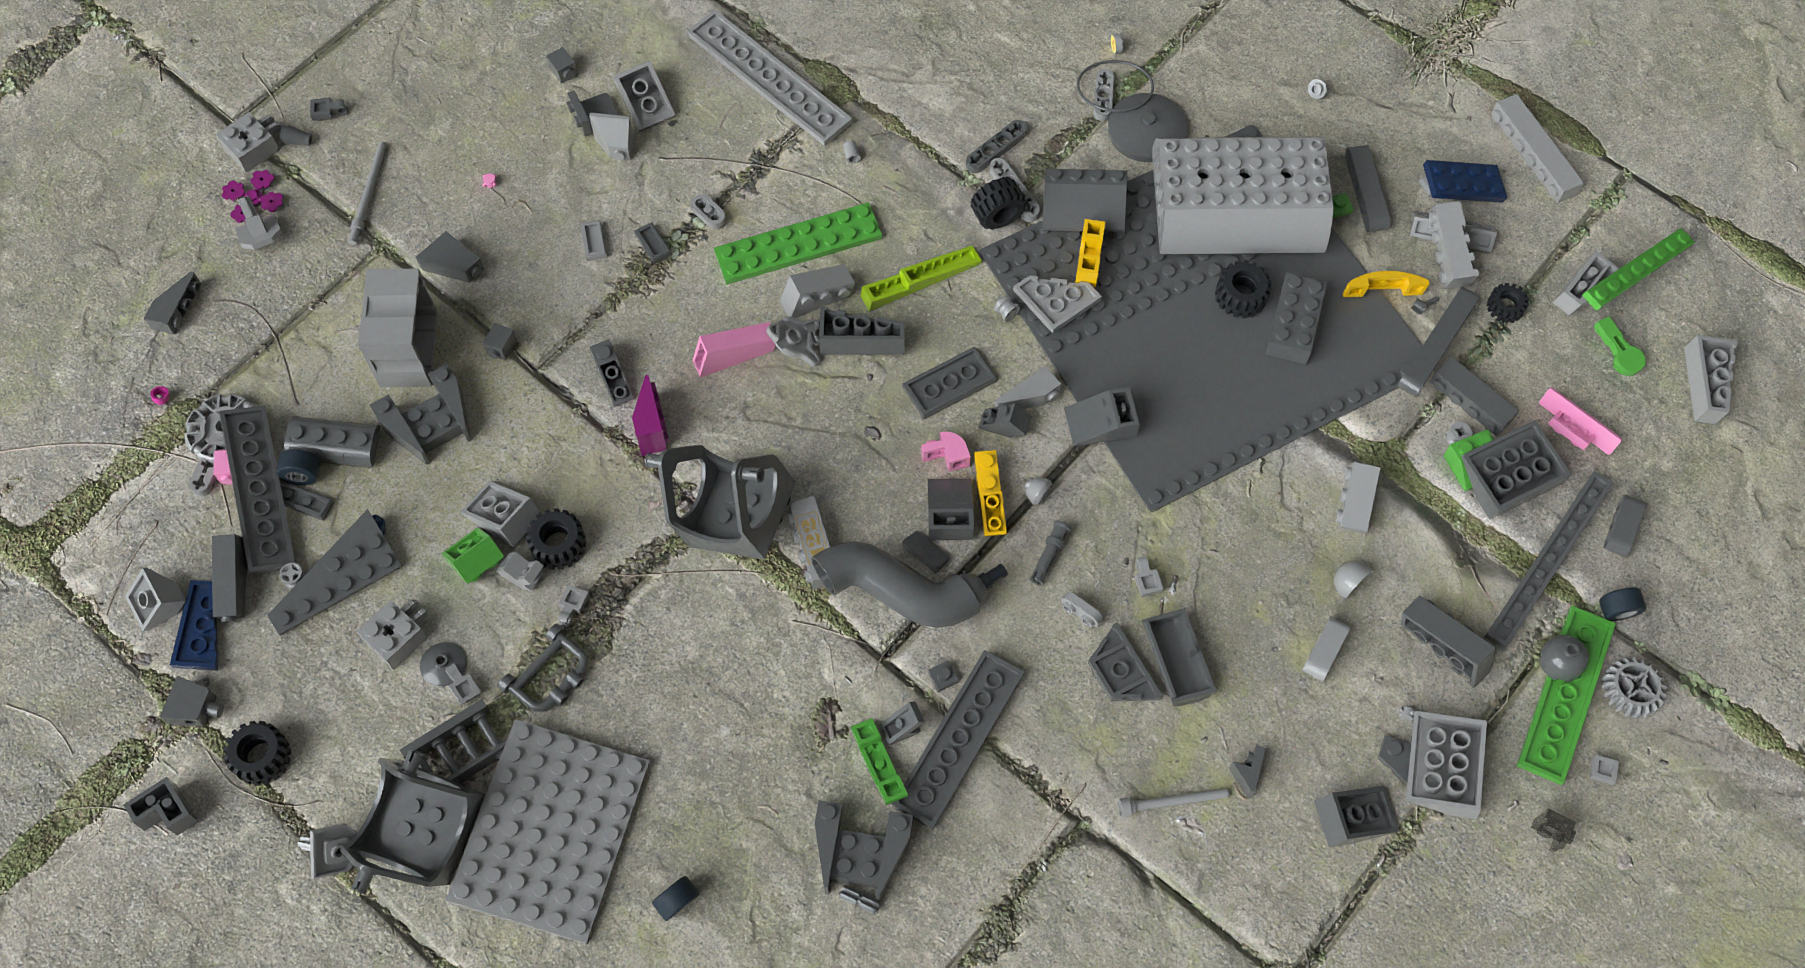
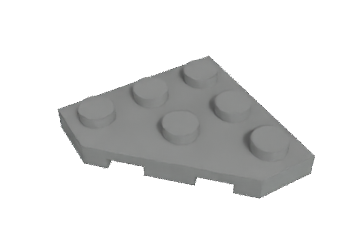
(1056, 300)

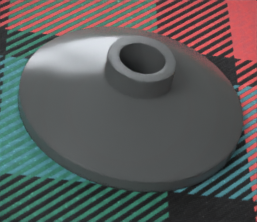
(435, 673)

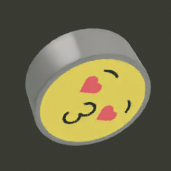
(1116, 43)

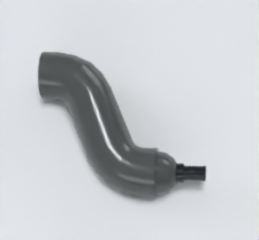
(903, 587)

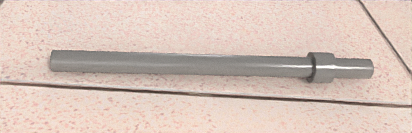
(357, 224)

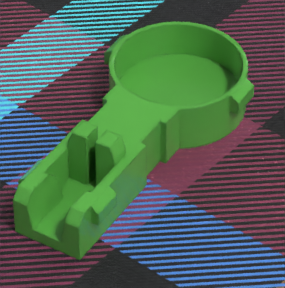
(1627, 359)

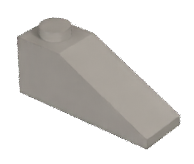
(1033, 391)

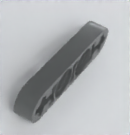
(995, 145)

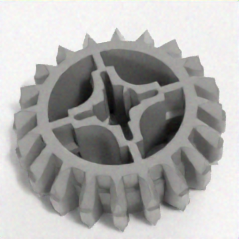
(1648, 687)

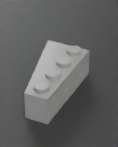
(1452, 245)
(1709, 375)

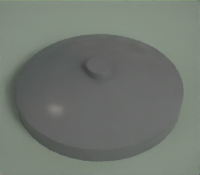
(1136, 130)

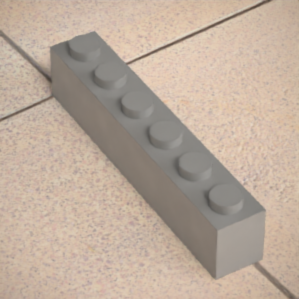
(1537, 148)

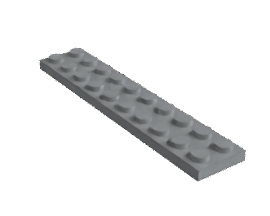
(770, 77)

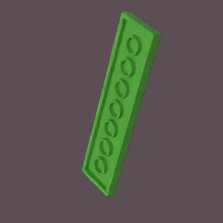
(797, 243)
(1563, 704)

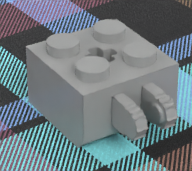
(250, 140)
(392, 620)

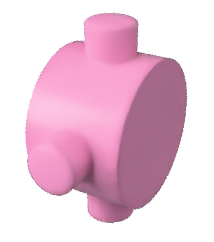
(489, 180)

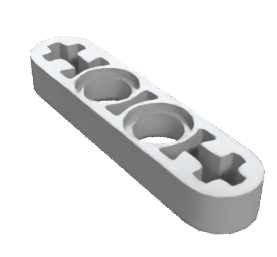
(1008, 172)

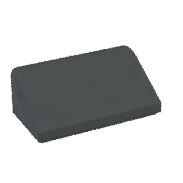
(925, 551)

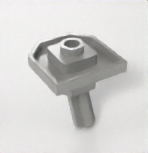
(257, 231)
(325, 849)

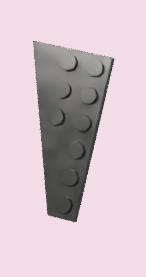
(345, 569)

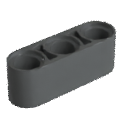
(1624, 525)

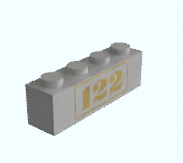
(809, 534)

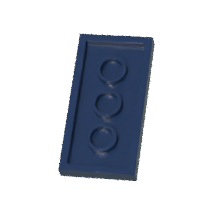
(1464, 181)

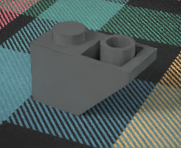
(1005, 420)

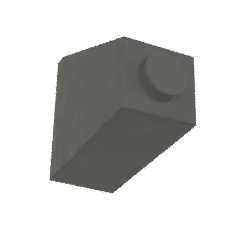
(450, 259)

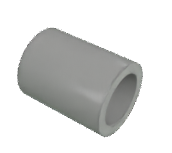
(851, 152)

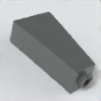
(228, 577)

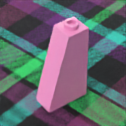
(731, 347)

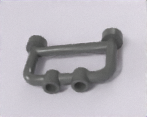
(558, 694)

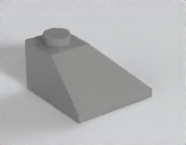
(613, 134)
(154, 598)

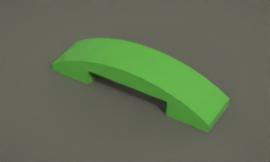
(878, 762)

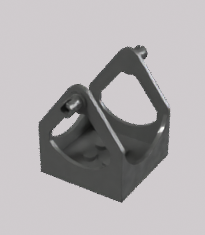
(735, 503)
(413, 825)

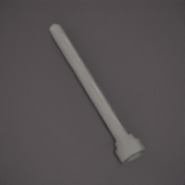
(1128, 807)

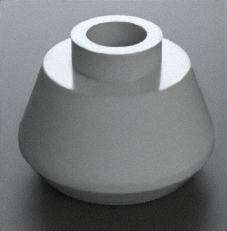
(1038, 489)

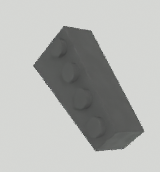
(859, 335)
(1449, 639)

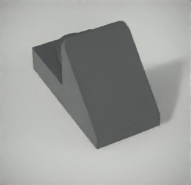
(902, 723)
(1248, 774)

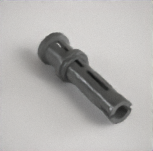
(1054, 544)

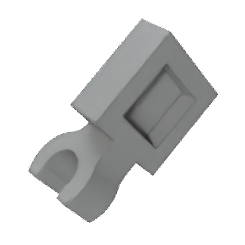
(1147, 580)
(571, 602)
(463, 686)

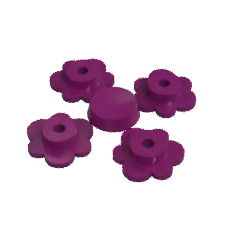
(260, 179)

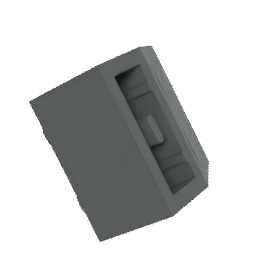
(1103, 417)
(950, 509)

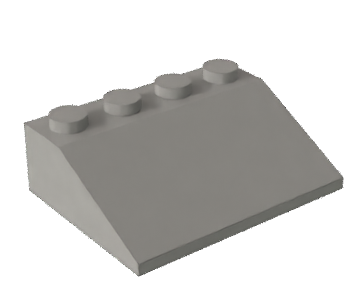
(1447, 764)

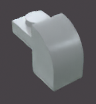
(520, 571)

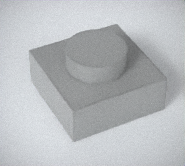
(1604, 769)

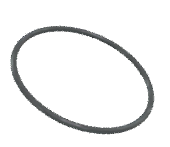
(1115, 110)

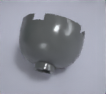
(1564, 658)

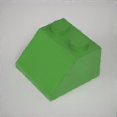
(1457, 449)
(473, 555)

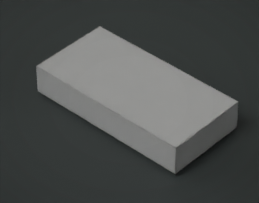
(593, 240)

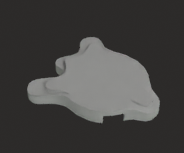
(796, 338)

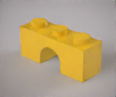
(1090, 251)

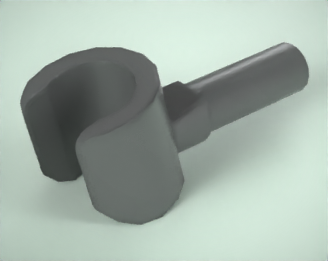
(1419, 306)

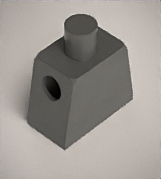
(190, 704)

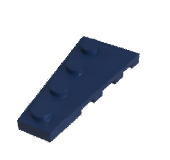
(197, 631)

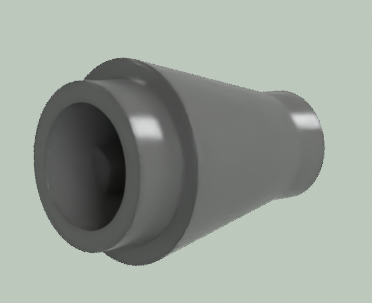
(294, 136)

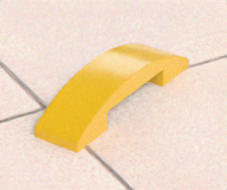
(1407, 282)

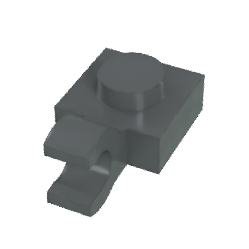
(325, 107)

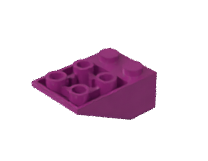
(649, 420)

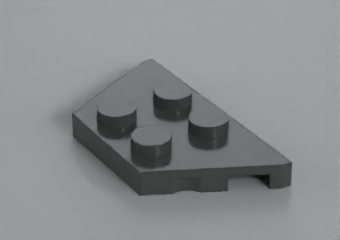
(1121, 670)

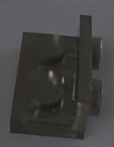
(1555, 826)

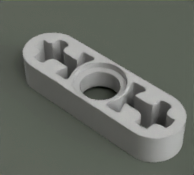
(1108, 88)

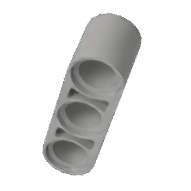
(1326, 648)

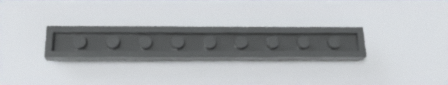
(1548, 560)

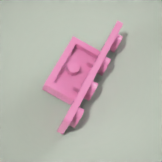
(1577, 423)

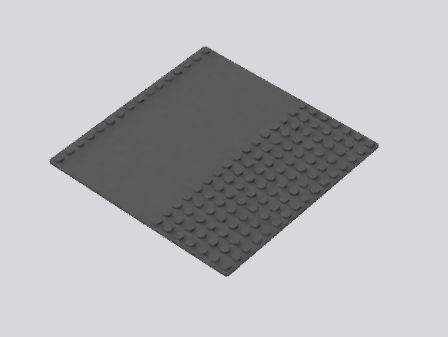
(1193, 371)

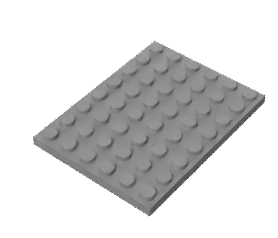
(549, 832)

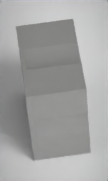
(398, 327)

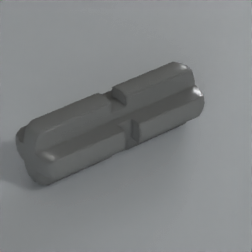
(854, 897)

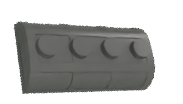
(334, 440)
(1179, 657)

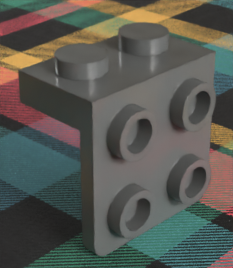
(581, 109)

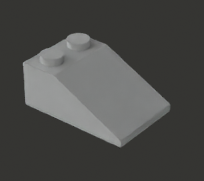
(643, 95)
(501, 512)

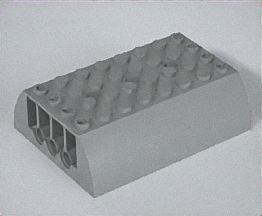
(1242, 213)

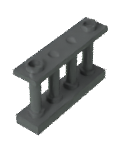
(457, 727)

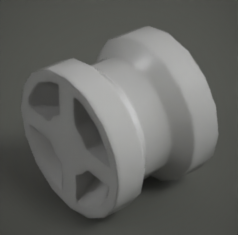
(1006, 308)
(1457, 429)
(288, 573)

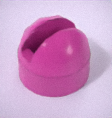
(163, 393)

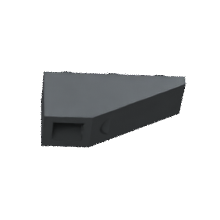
(171, 306)
(611, 372)

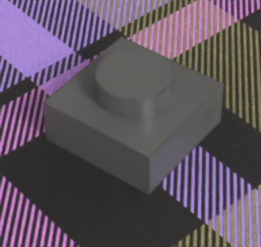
(943, 676)

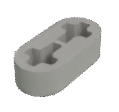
(202, 476)

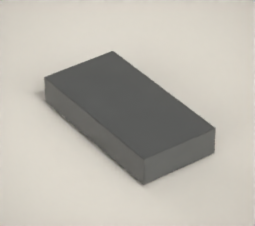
(652, 243)

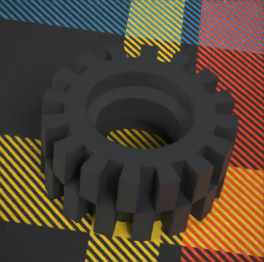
(1503, 312)

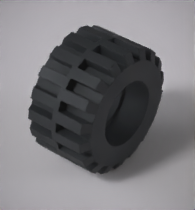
(998, 203)
(1246, 275)
(553, 523)
(245, 740)

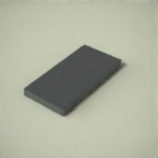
(949, 382)

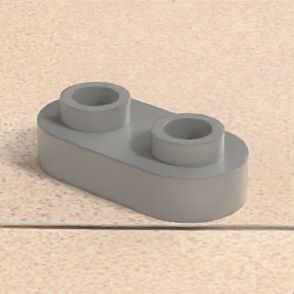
(710, 212)
(1087, 613)

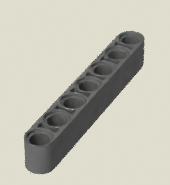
(1438, 341)

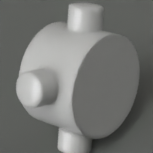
(1406, 713)

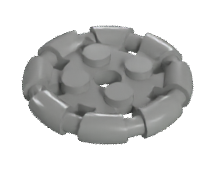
(210, 425)

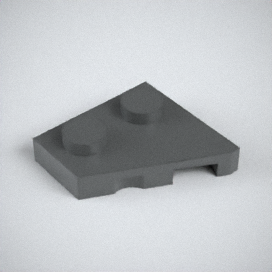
(1396, 756)

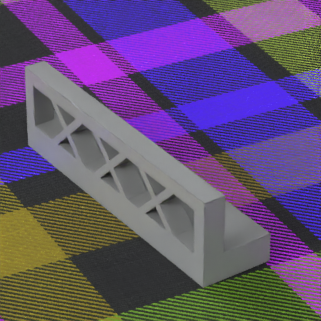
(1481, 236)

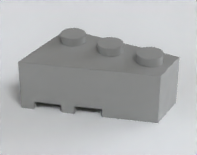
(1588, 275)
(810, 289)
(1357, 497)

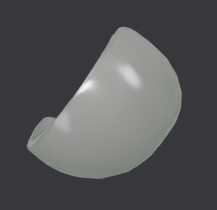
(1349, 576)

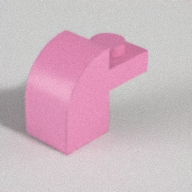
(950, 447)

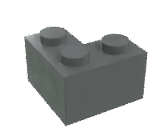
(164, 803)

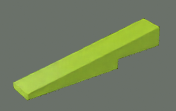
(918, 277)

